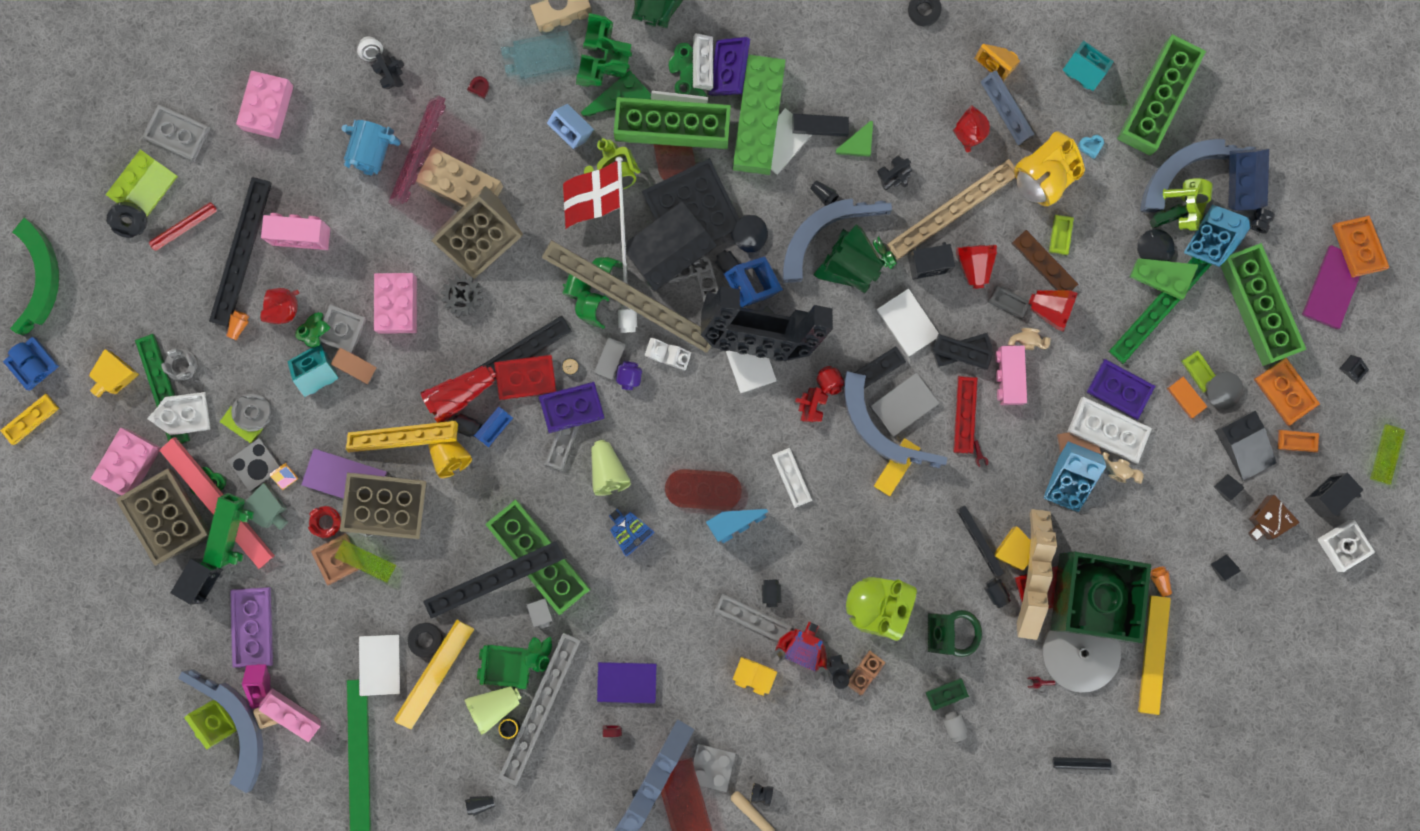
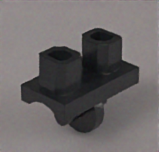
(391, 69)
(897, 175)
(839, 672)

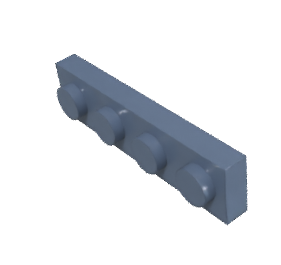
(1007, 108)

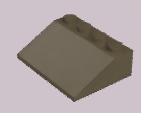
(478, 233)
(383, 505)
(163, 517)

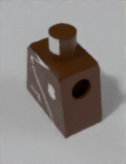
(1271, 519)

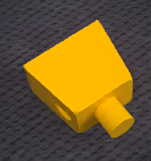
(111, 374)
(1014, 549)

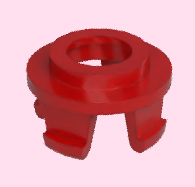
(315, 516)

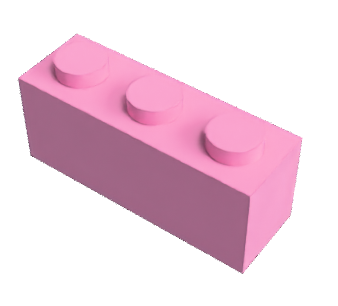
(1011, 375)
(290, 715)

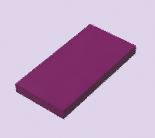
(1331, 290)

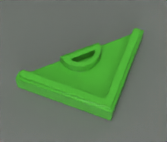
(859, 143)

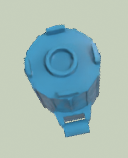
(368, 145)

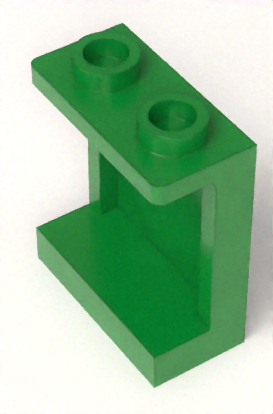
(503, 666)

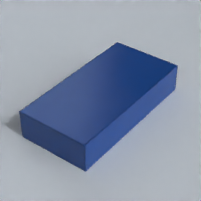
(493, 426)

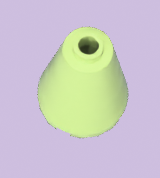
(607, 470)
(492, 707)

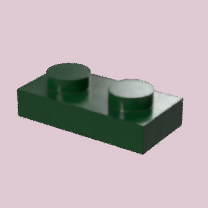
(1162, 217)
(946, 694)

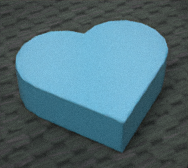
(1091, 146)

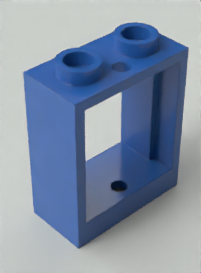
(737, 277)

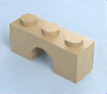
(548, 18)

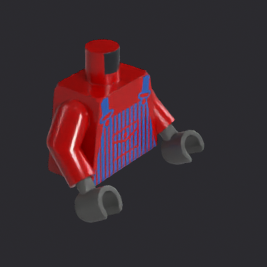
(804, 650)

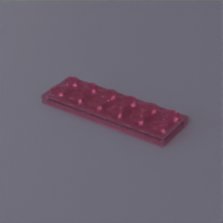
(415, 155)

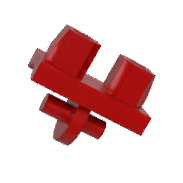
(809, 403)

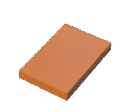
(1360, 246)
(1287, 391)

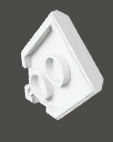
(182, 414)

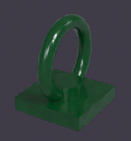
(942, 633)

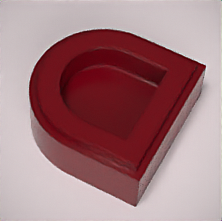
(479, 86)
(611, 731)

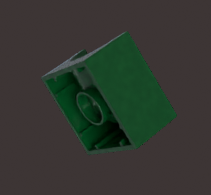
(1101, 597)

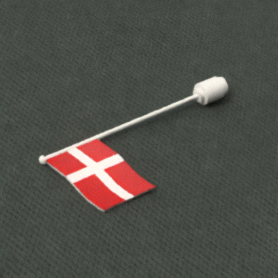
(593, 197)

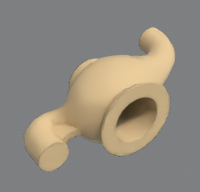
(1030, 338)
(1121, 471)

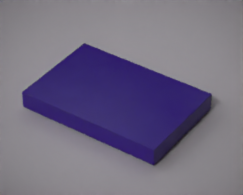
(729, 66)
(1120, 389)
(571, 407)
(626, 682)

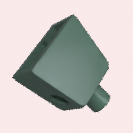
(266, 507)

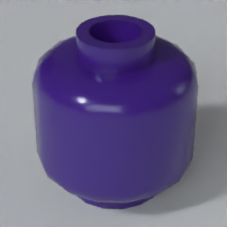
(629, 375)

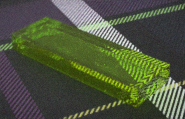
(1387, 454)
(365, 561)

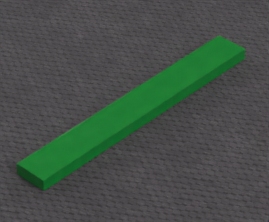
(1151, 318)
(358, 758)

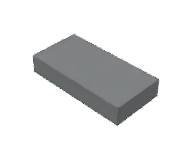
(610, 358)

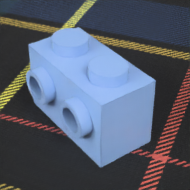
(570, 126)

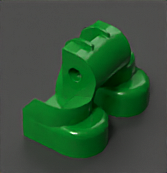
(615, 58)
(587, 301)

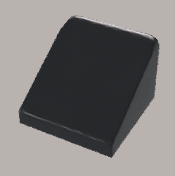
(1354, 368)
(1228, 487)
(1225, 568)

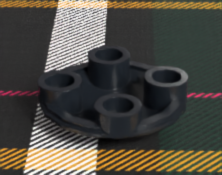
(750, 233)
(1156, 245)

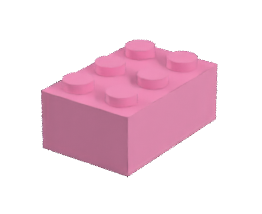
(264, 104)
(295, 231)
(395, 303)
(126, 462)

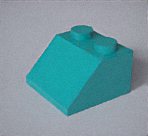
(1088, 66)
(312, 370)

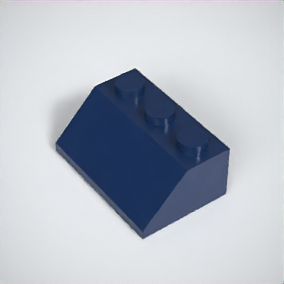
(1248, 179)

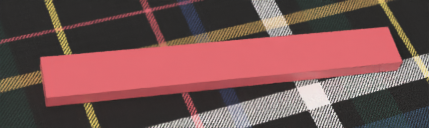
(209, 494)

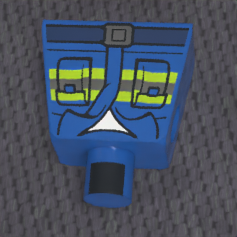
(629, 531)

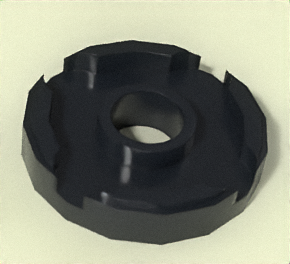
(129, 210)

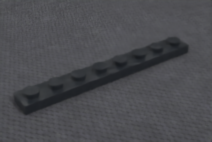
(240, 251)
(495, 579)

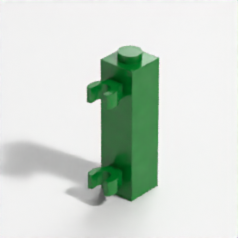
(224, 530)

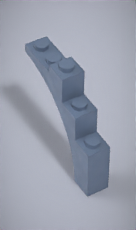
(656, 778)

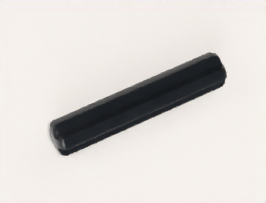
(1081, 763)

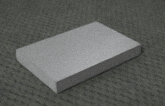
(176, 132)
(904, 404)

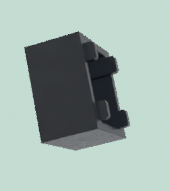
(931, 261)
(1334, 495)
(196, 581)

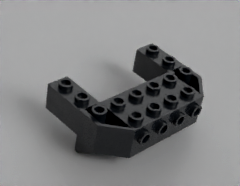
(759, 332)

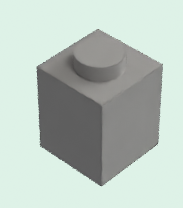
(540, 613)

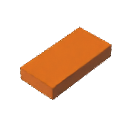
(1187, 397)
(1298, 441)

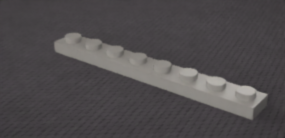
(539, 709)

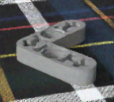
(701, 275)

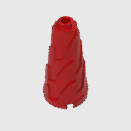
(456, 393)

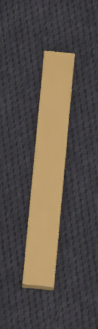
(952, 210)

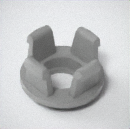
(169, 365)

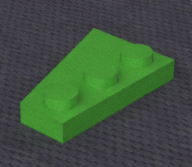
(1165, 276)

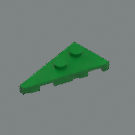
(625, 87)

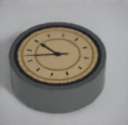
(570, 366)

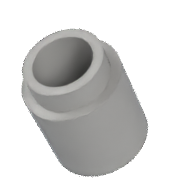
(955, 726)

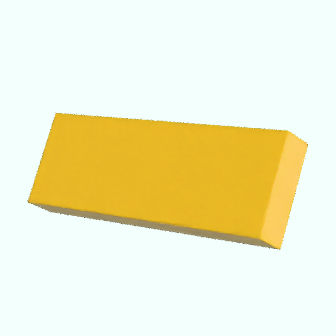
(29, 419)
(894, 472)

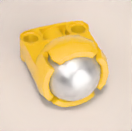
(1049, 170)

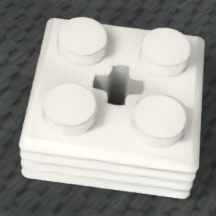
(1357, 548)

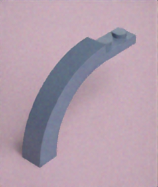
(1208, 149)
(816, 222)
(871, 435)
(247, 727)

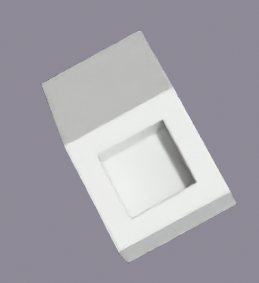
(668, 354)

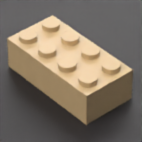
(454, 179)

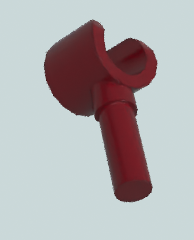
(979, 454)
(1037, 682)

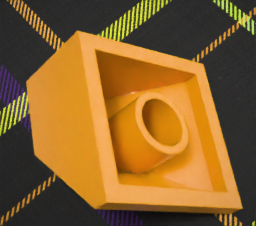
(997, 59)

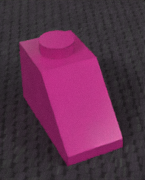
(256, 684)

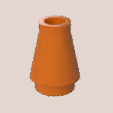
(237, 323)
(1161, 579)

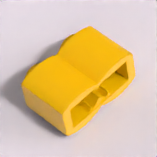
(754, 675)

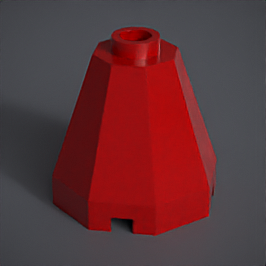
(977, 263)
(1053, 306)

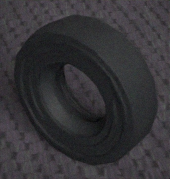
(922, 20)
(413, 636)

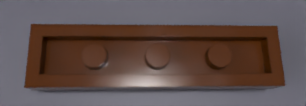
(1044, 262)

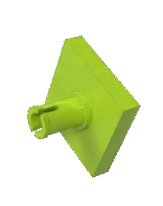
(211, 723)

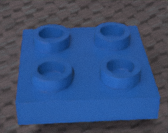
(30, 363)

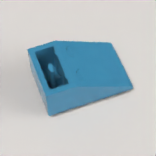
(1218, 236)
(1074, 476)
(728, 522)

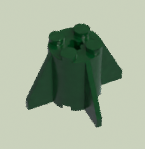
(655, 11)
(851, 261)

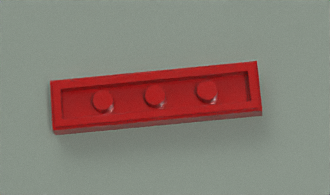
(965, 415)

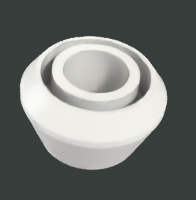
(369, 48)

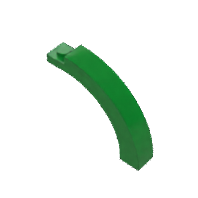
(45, 277)

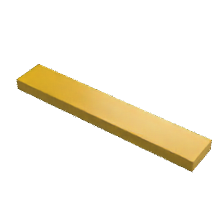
(402, 436)
(1154, 655)
(434, 674)

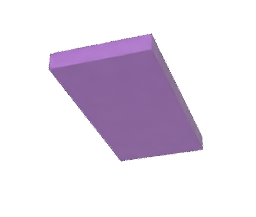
(329, 472)
(251, 627)

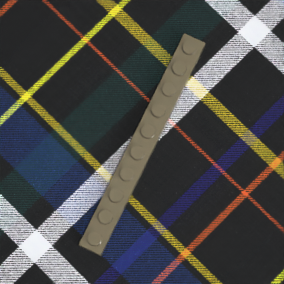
(625, 294)

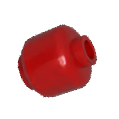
(830, 380)

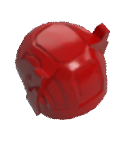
(972, 128)
(279, 306)

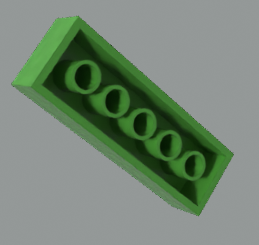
(1161, 95)
(759, 114)
(672, 123)
(1262, 305)
(522, 535)

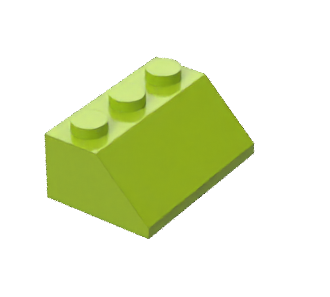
(142, 182)

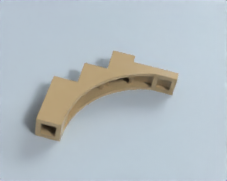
(1039, 575)

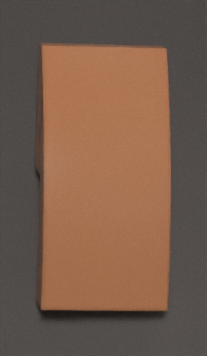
(353, 365)
(865, 672)

